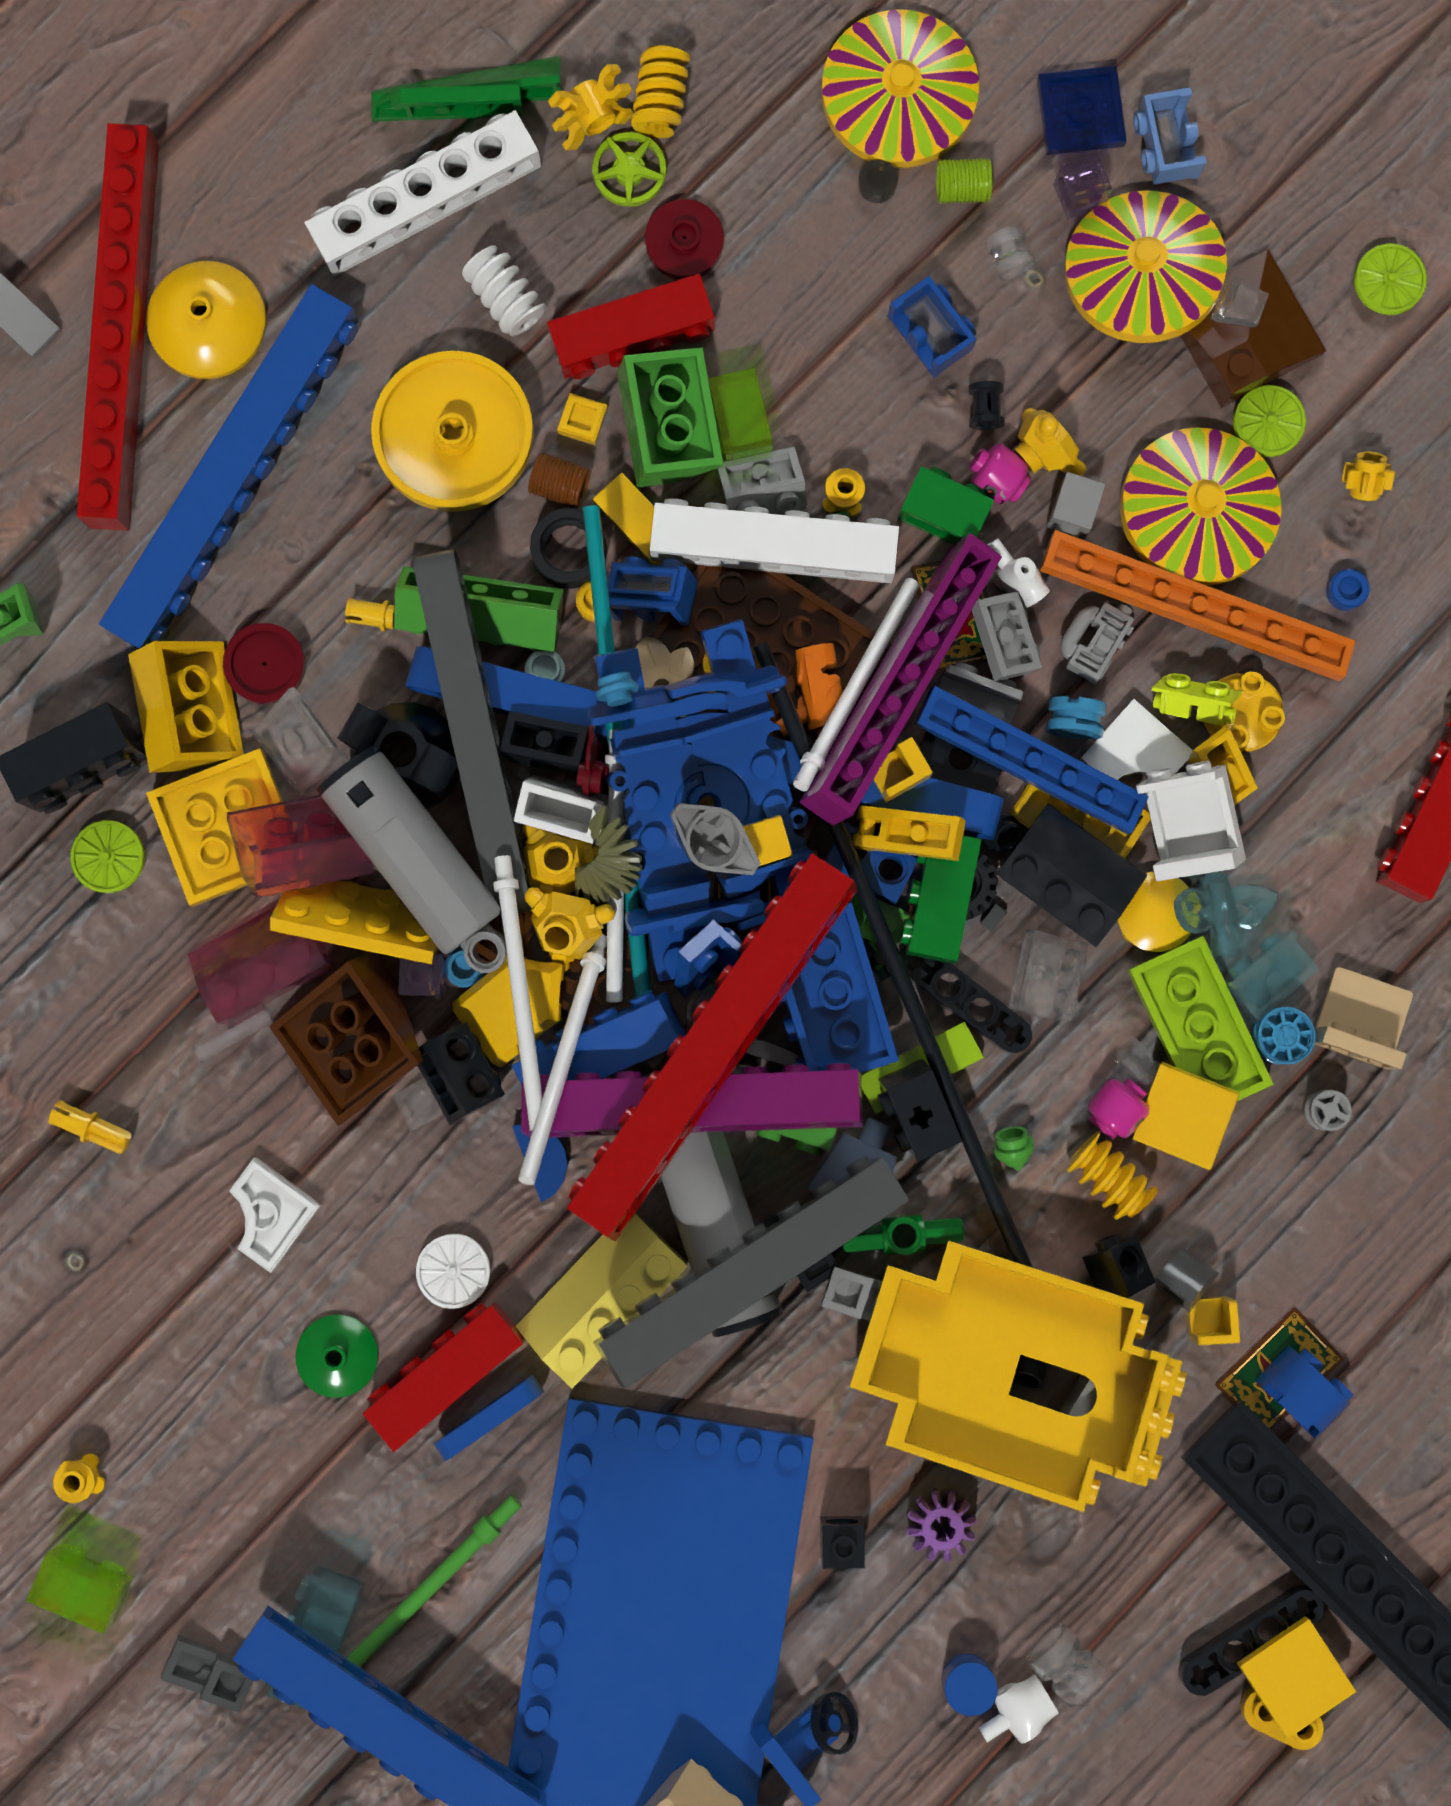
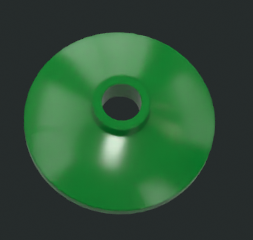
(356, 1348)

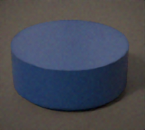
(1347, 589)

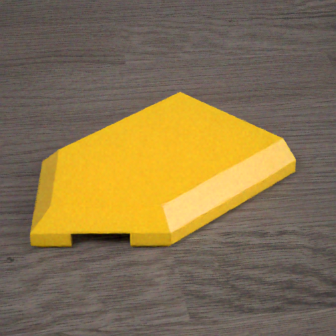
(490, 1008)

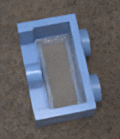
(1168, 137)

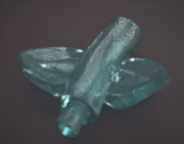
(1223, 911)

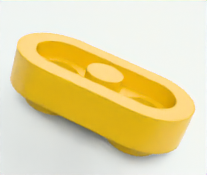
(1250, 1707)

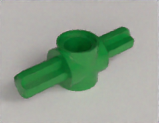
(925, 1233)

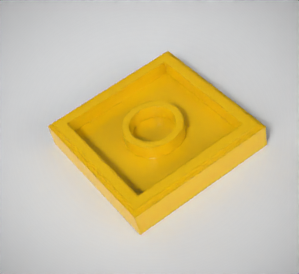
(1187, 1115)
(1296, 1677)

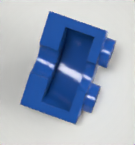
(1303, 1391)

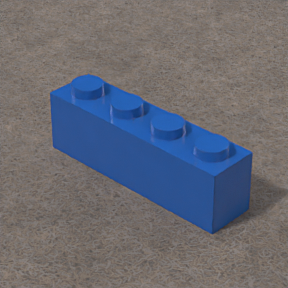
(616, 1038)

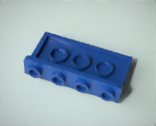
(838, 1006)

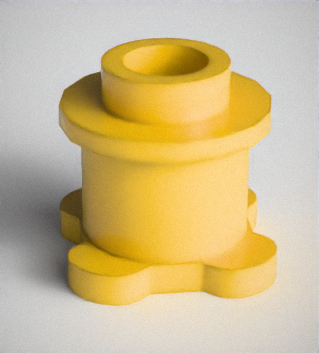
(840, 501)
(88, 1474)

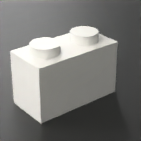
(558, 807)

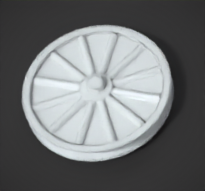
(453, 1271)

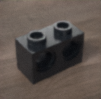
(449, 1077)

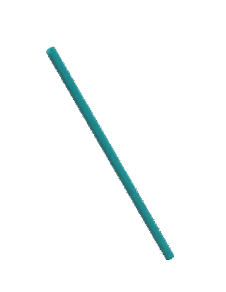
(606, 645)

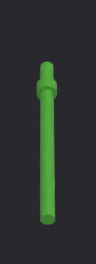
(484, 1532)

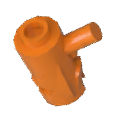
(818, 689)

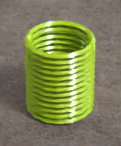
(964, 181)

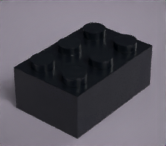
(72, 759)

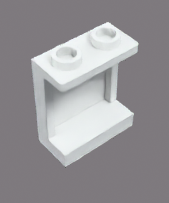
(1193, 821)

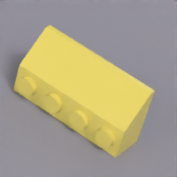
(595, 1291)

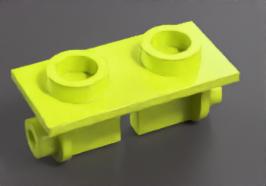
(1180, 693)

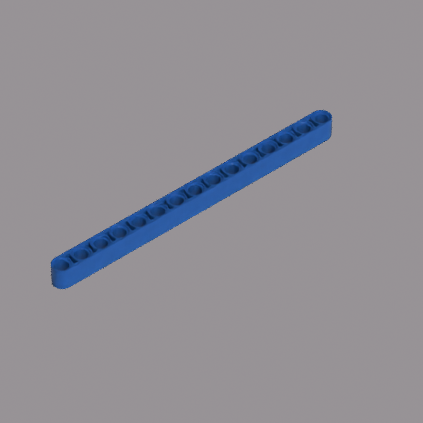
(568, 703)

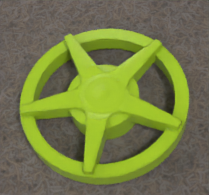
(629, 169)

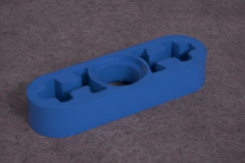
(488, 1417)

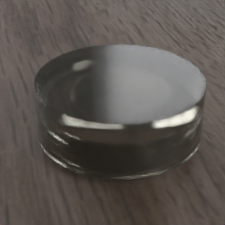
(877, 181)

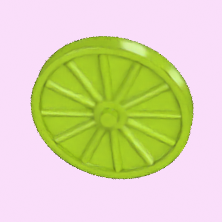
(1390, 279)
(1270, 420)
(107, 856)

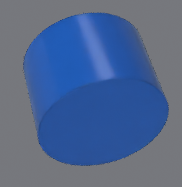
(969, 1684)

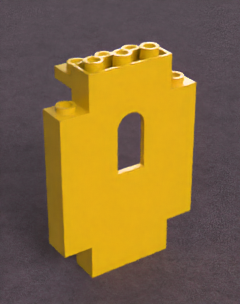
(953, 1353)

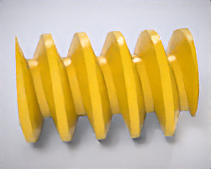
(658, 91)
(1111, 1177)

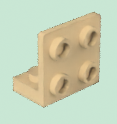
(1363, 1019)

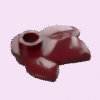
(594, 771)

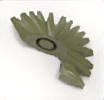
(613, 867)

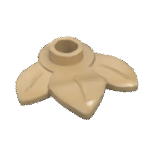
(662, 667)

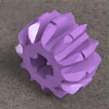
(948, 1539)

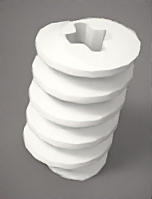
(501, 292)

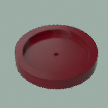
(680, 256)
(246, 658)

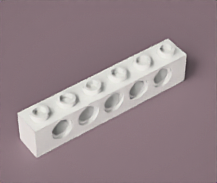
(415, 213)

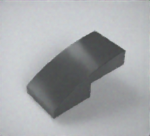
(206, 1672)

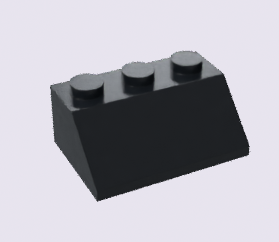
(1072, 875)

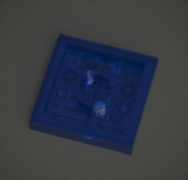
(1081, 110)

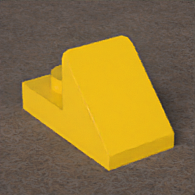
(1223, 750)

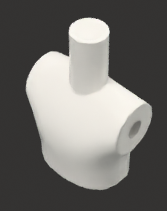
(1019, 576)
(1022, 1710)

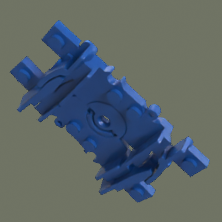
(694, 756)

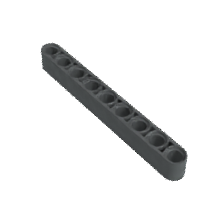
(470, 717)

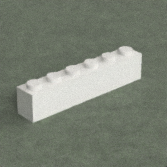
(774, 541)

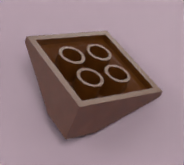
(1248, 357)
(350, 1036)

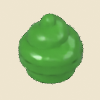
(1013, 1146)

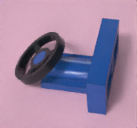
(805, 1740)

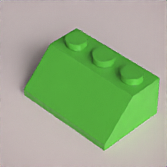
(669, 416)

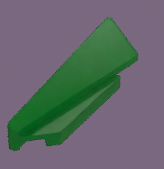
(470, 94)

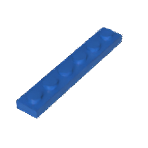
(1030, 760)

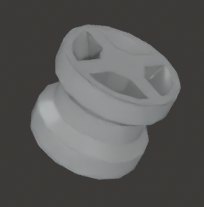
(1335, 1113)

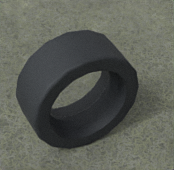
(539, 536)

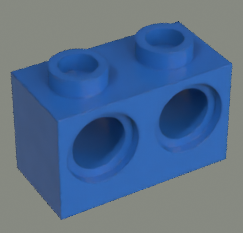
(883, 889)

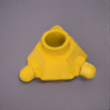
(1047, 444)
(553, 859)
(566, 923)

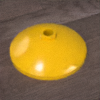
(221, 337)

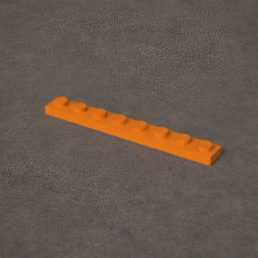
(1197, 605)

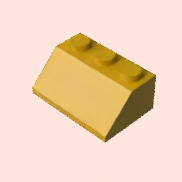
(185, 705)

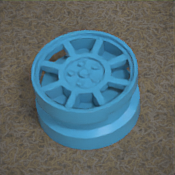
(1076, 718)
(1283, 1036)

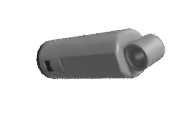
(414, 856)
(712, 1214)

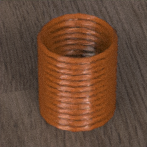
(559, 480)

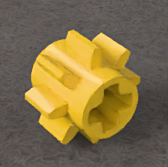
(1368, 476)

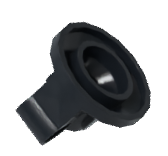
(435, 766)

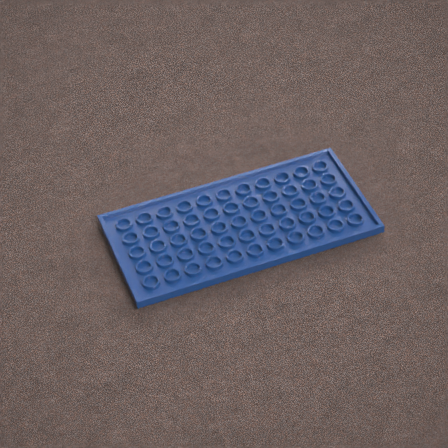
(658, 1604)

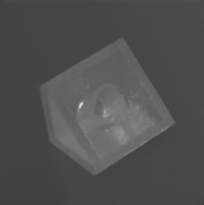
(299, 742)

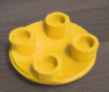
(1258, 711)
(1150, 916)

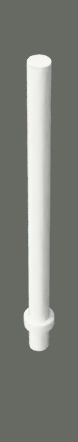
(814, 760)
(506, 888)
(615, 928)
(592, 964)

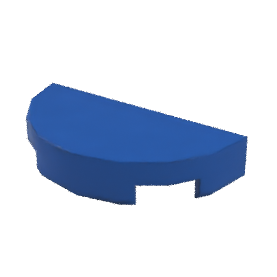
(552, 1167)

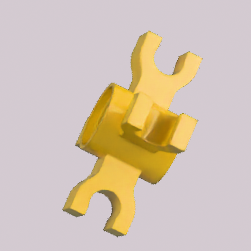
(591, 107)

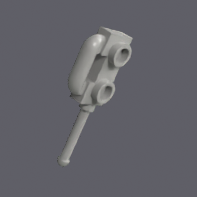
(1111, 628)

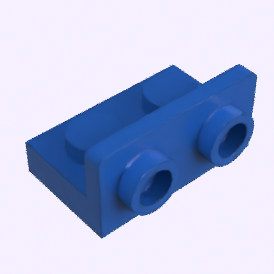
(705, 956)

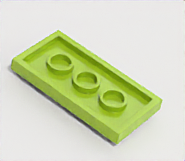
(1199, 1018)

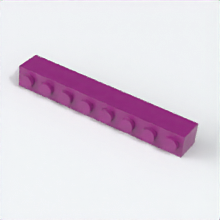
(900, 680)
(744, 1102)

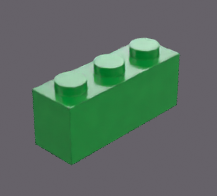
(941, 904)

